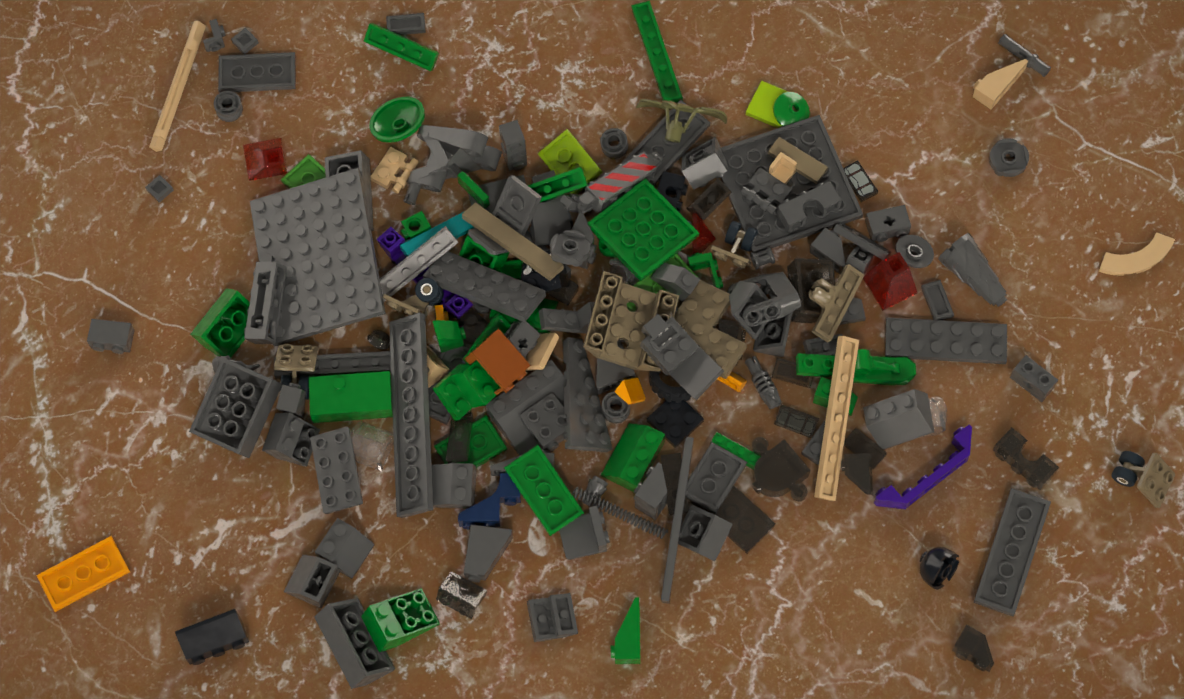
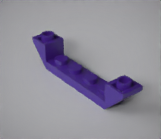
(451, 302)
(891, 498)

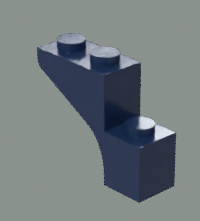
(488, 511)

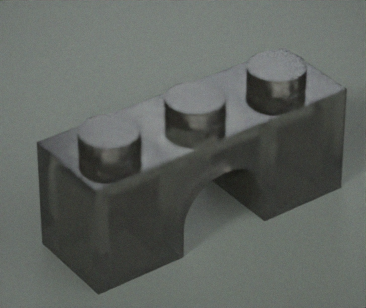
(1036, 472)

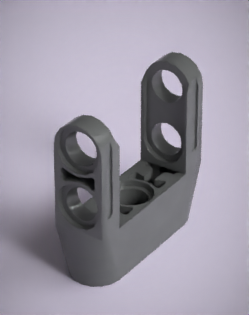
(782, 296)

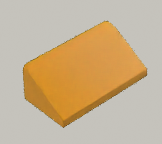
(734, 381)
(630, 391)

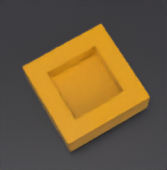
(440, 314)

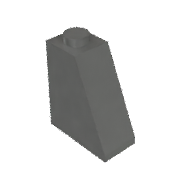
(610, 374)
(484, 551)

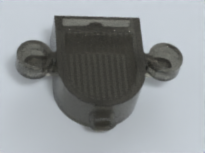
(779, 470)

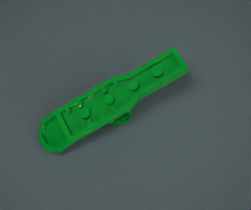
(868, 368)

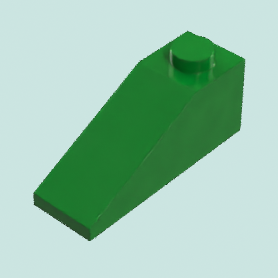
(628, 637)

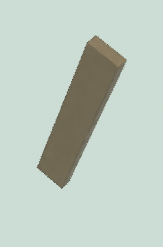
(512, 241)

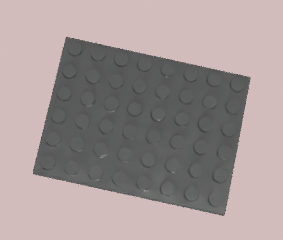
(328, 252)

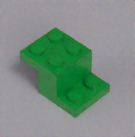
(465, 389)

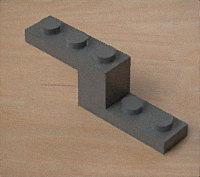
(566, 320)

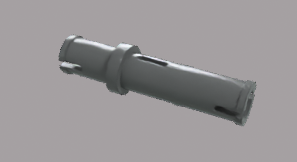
(1020, 52)

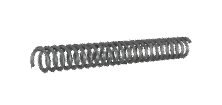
(618, 512)

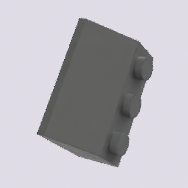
(899, 418)

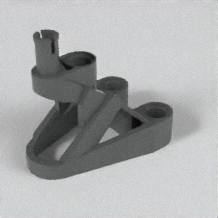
(451, 153)

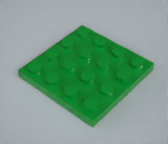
(643, 229)

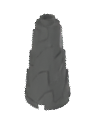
(972, 268)

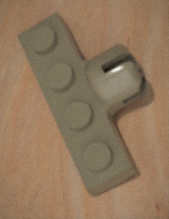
(834, 301)

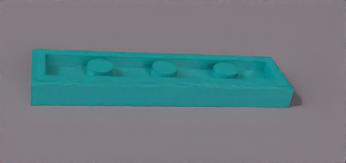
(455, 225)

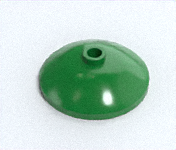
(397, 119)

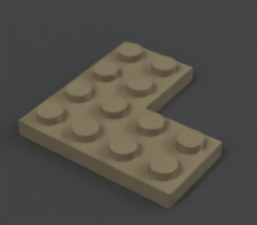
(699, 317)

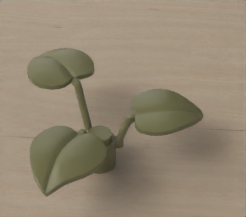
(675, 128)

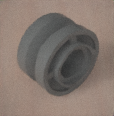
(228, 98)
(610, 135)
(611, 415)

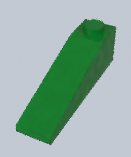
(560, 184)

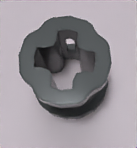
(762, 258)

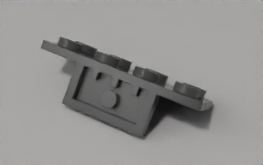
(336, 470)

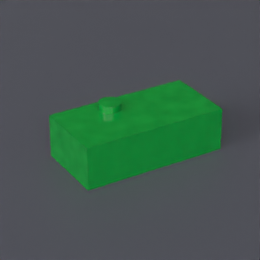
(350, 397)

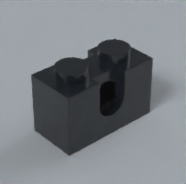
(675, 185)

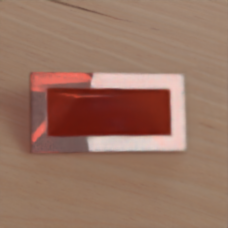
(705, 236)

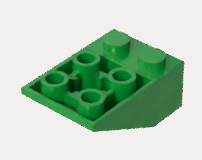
(399, 619)

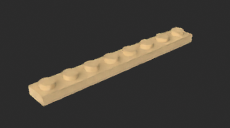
(836, 418)

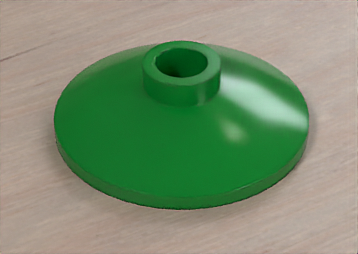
(783, 108)

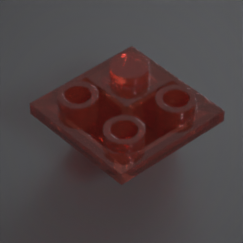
(265, 159)
(891, 281)

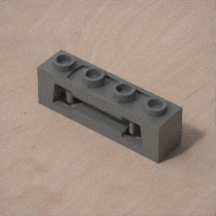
(265, 302)

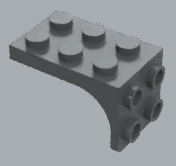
(513, 208)

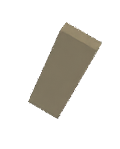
(806, 165)

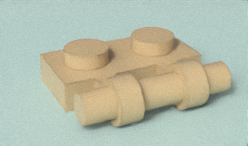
(390, 167)

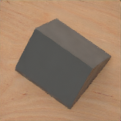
(773, 337)

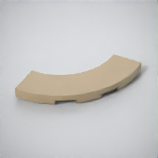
(1138, 261)

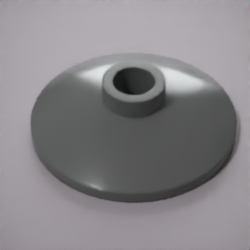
(915, 251)

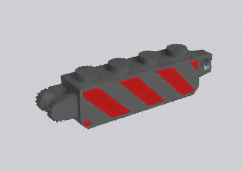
(615, 184)

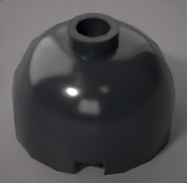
(938, 565)

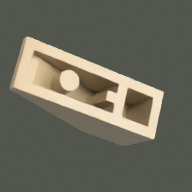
(996, 84)

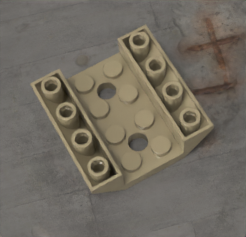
(613, 321)

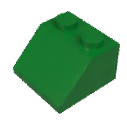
(478, 254)

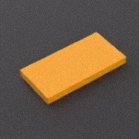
(83, 573)

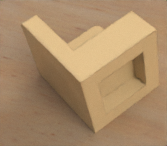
(783, 168)

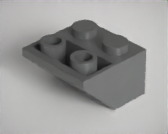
(290, 439)
(652, 494)
(312, 580)

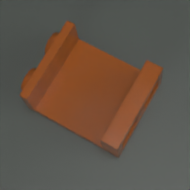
(500, 360)

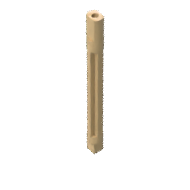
(177, 86)

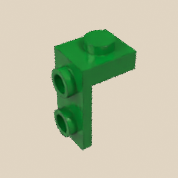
(702, 261)

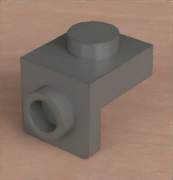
(215, 43)

